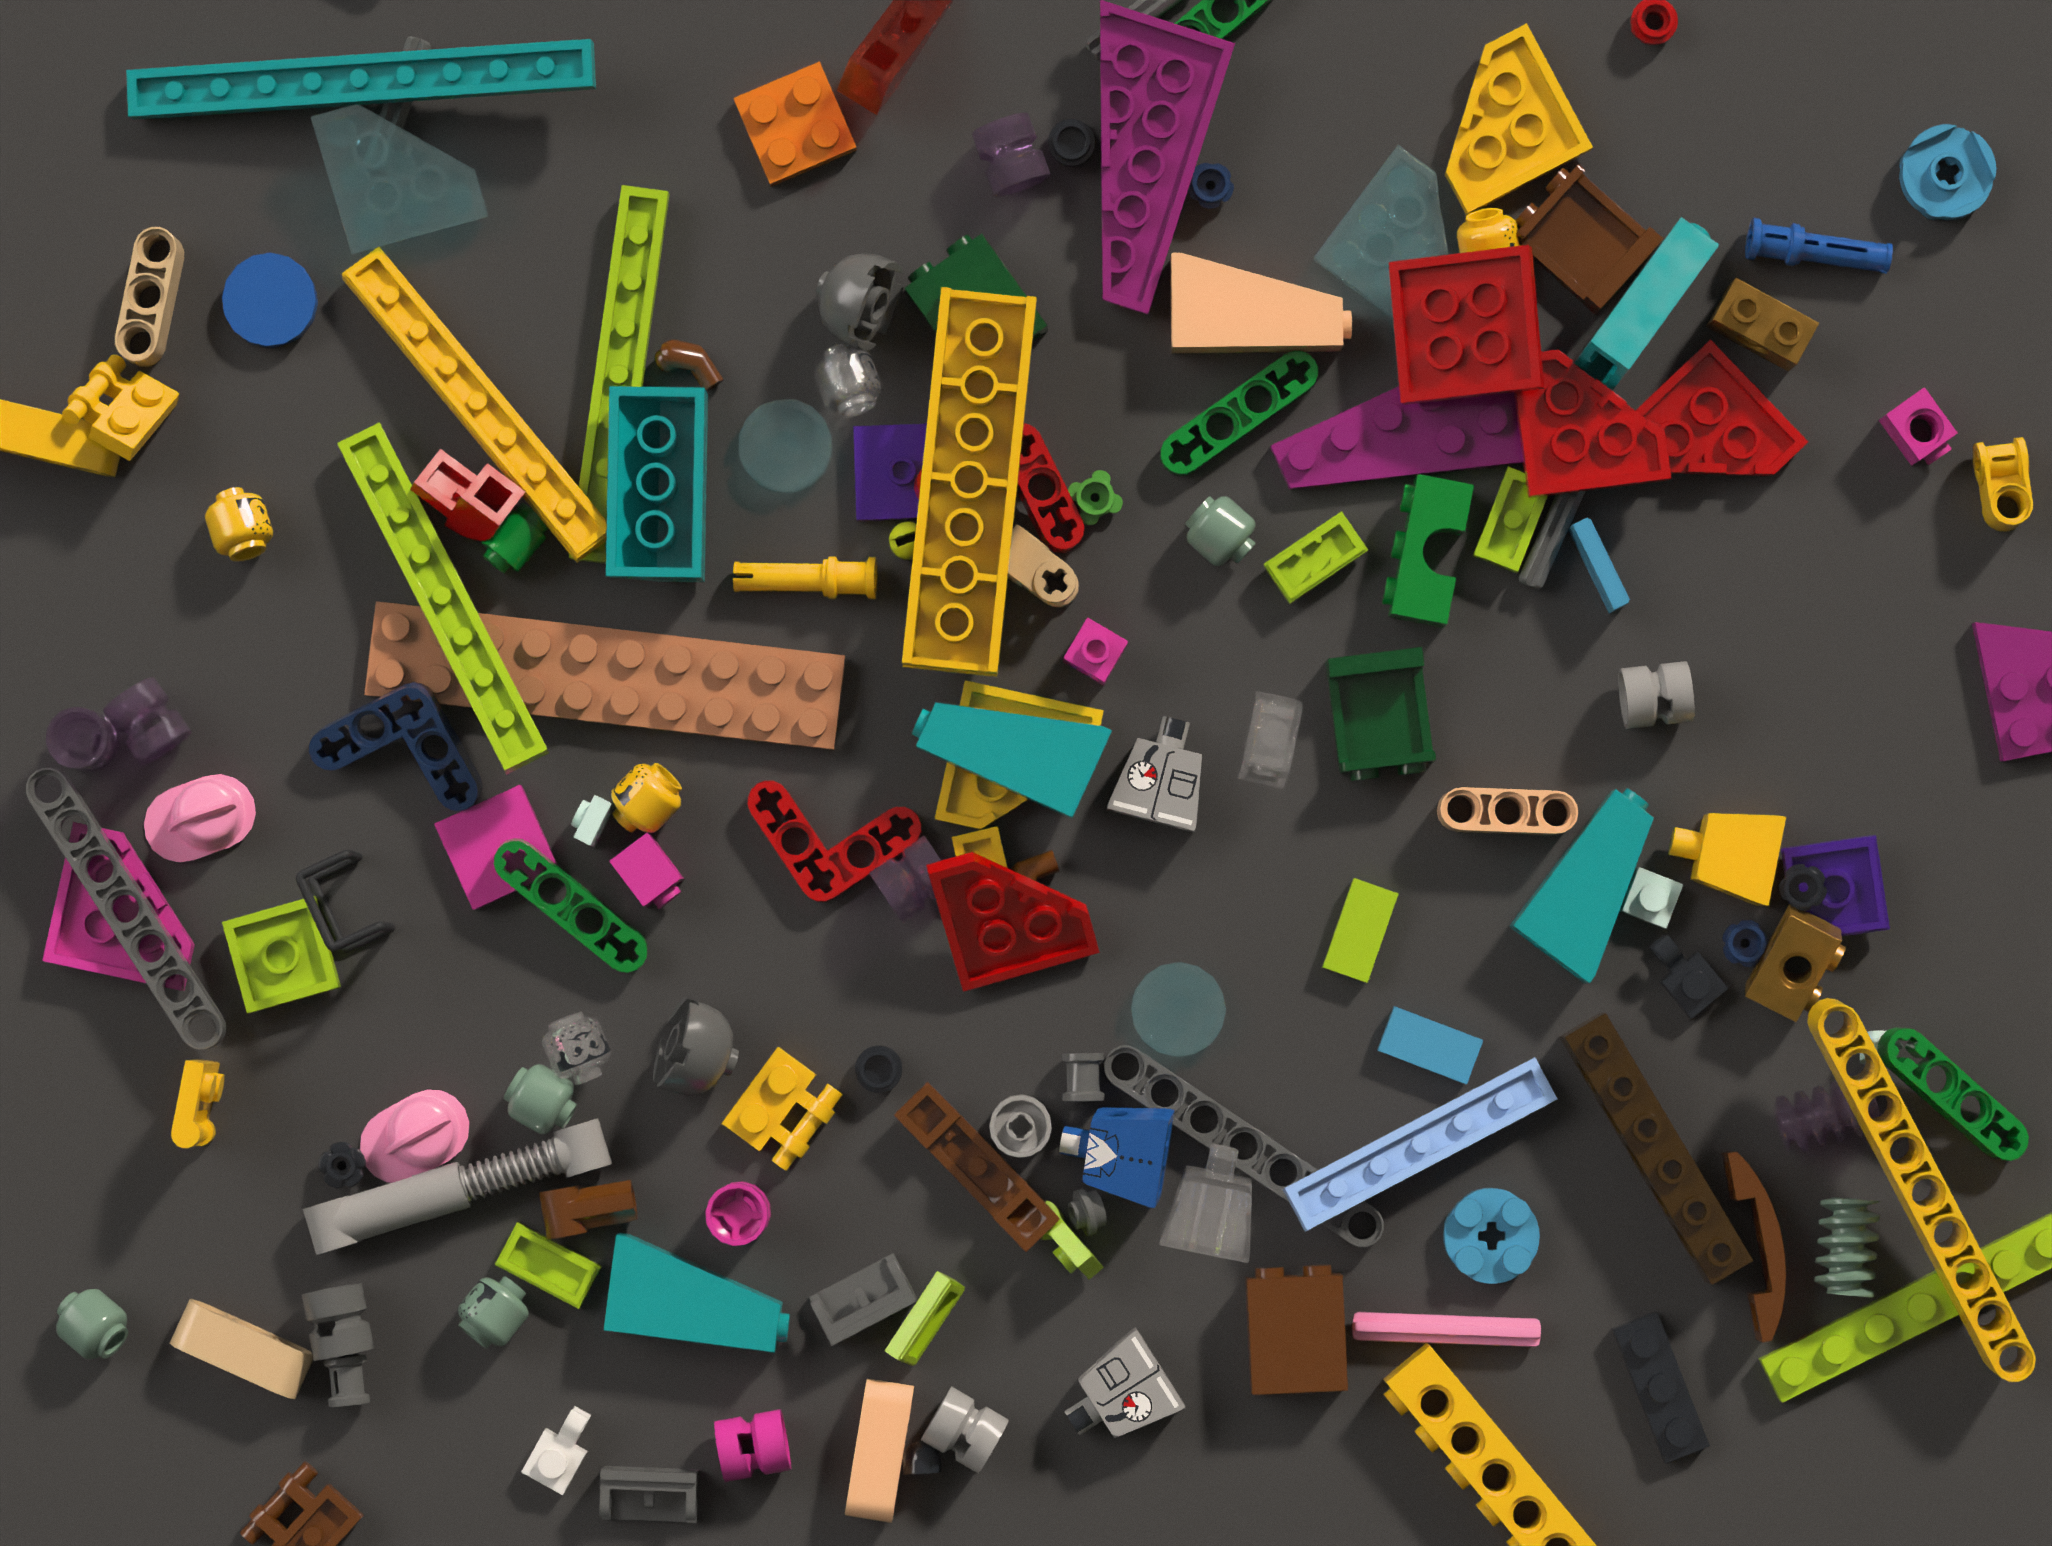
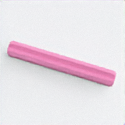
(1446, 1329)

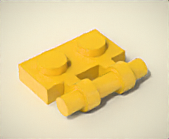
(131, 417)
(770, 1099)

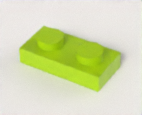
(1509, 523)

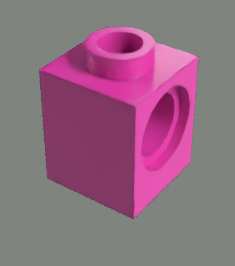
(1922, 407)
(1095, 651)
(648, 872)

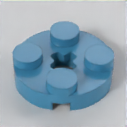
(1956, 146)
(1511, 1255)

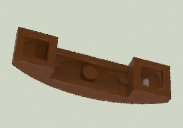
(977, 1166)
(1768, 1303)

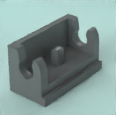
(862, 1299)
(649, 1494)

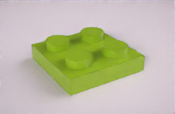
(279, 956)

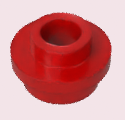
(1664, 11)

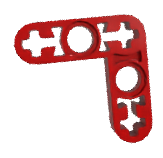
(1041, 463)
(836, 857)

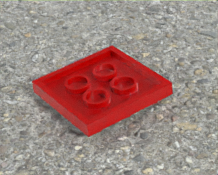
(1466, 325)

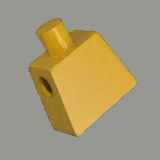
(1733, 853)

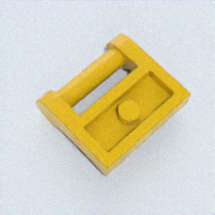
(197, 1090)

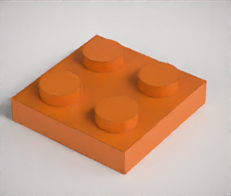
(795, 124)

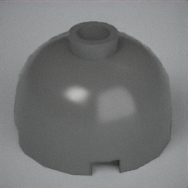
(859, 298)
(695, 1051)

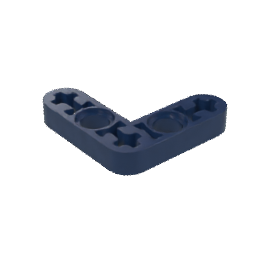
(414, 731)

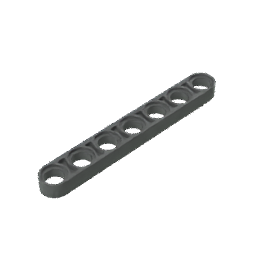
(105, 895)
(1227, 1127)

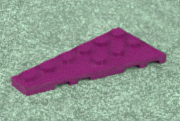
(1154, 120)
(1399, 440)
(2017, 686)

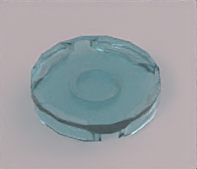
(785, 446)
(1178, 1009)

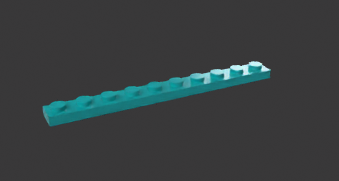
(361, 79)

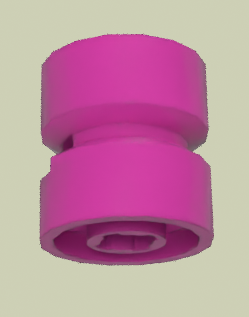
(738, 1213)
(769, 1443)

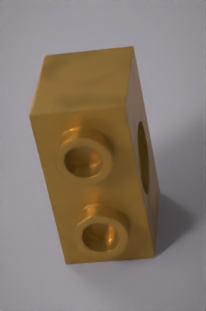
(1762, 324)
(1796, 935)

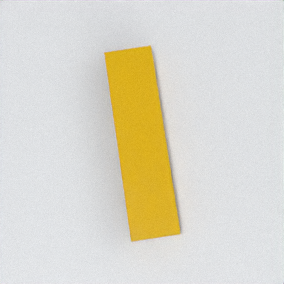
(969, 482)

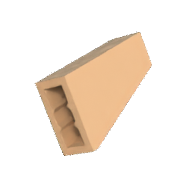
(1242, 312)

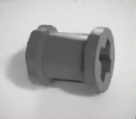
(1083, 1077)
(347, 1380)

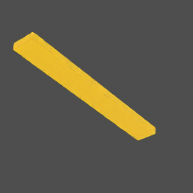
(477, 403)

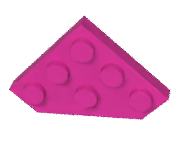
(82, 936)

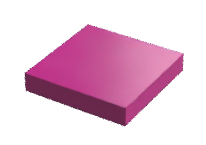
(477, 833)

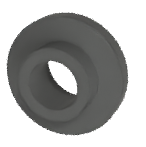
(1087, 1211)

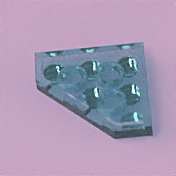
(392, 181)
(1389, 222)

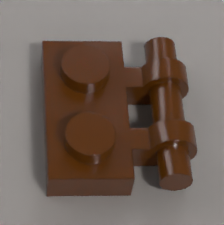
(322, 1523)

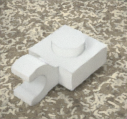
(557, 1455)

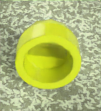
(900, 530)

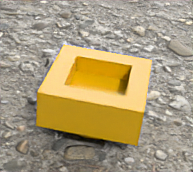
(982, 842)

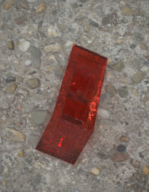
(890, 51)

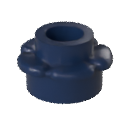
(1223, 187)
(1744, 930)

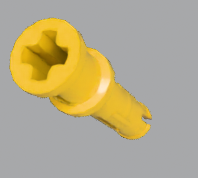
(830, 577)

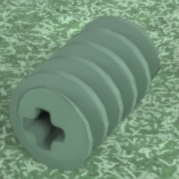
(1847, 1246)

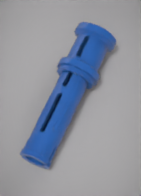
(1795, 244)

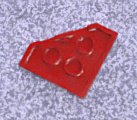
(1720, 420)
(1584, 434)
(1005, 921)

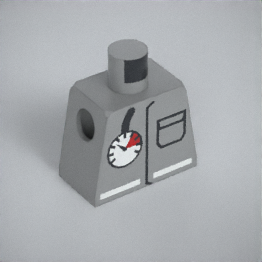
(1161, 779)
(1124, 1389)

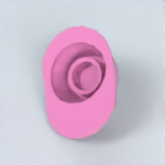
(199, 818)
(414, 1135)

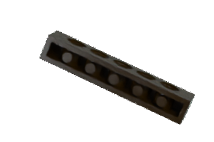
(1655, 1148)

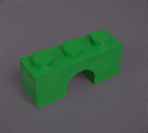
(1432, 508)

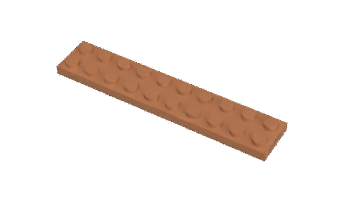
(627, 677)

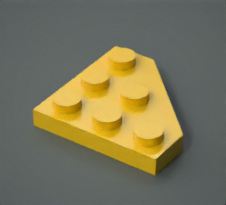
(1512, 124)
(975, 801)

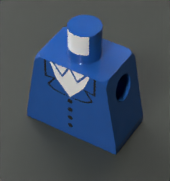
(1124, 1151)

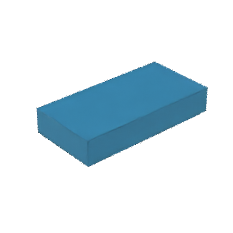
(1599, 565)
(1430, 1045)

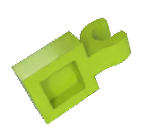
(1071, 1249)

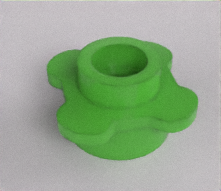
(1100, 485)

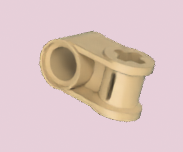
(1033, 563)

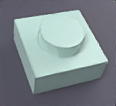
(591, 819)
(1651, 897)

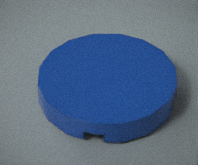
(269, 300)

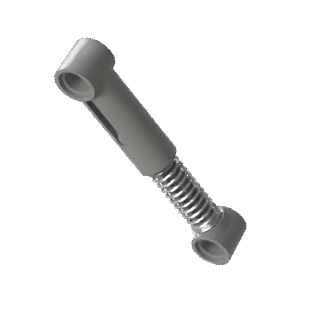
(452, 1188)

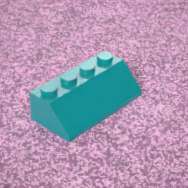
(657, 483)

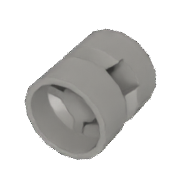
(1656, 695)
(1020, 1126)
(965, 1429)

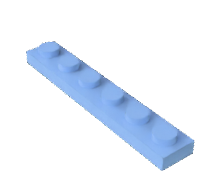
(1419, 1144)

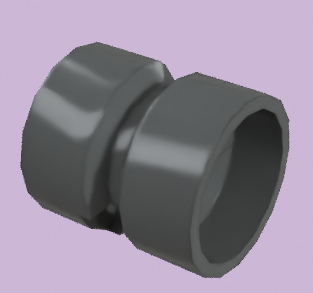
(337, 1321)

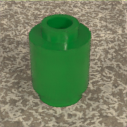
(515, 540)

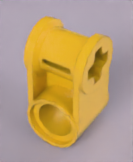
(2005, 479)

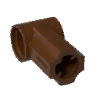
(577, 1209)

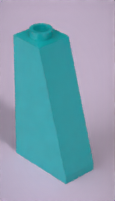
(1647, 303)
(1022, 753)
(1585, 889)
(680, 1300)

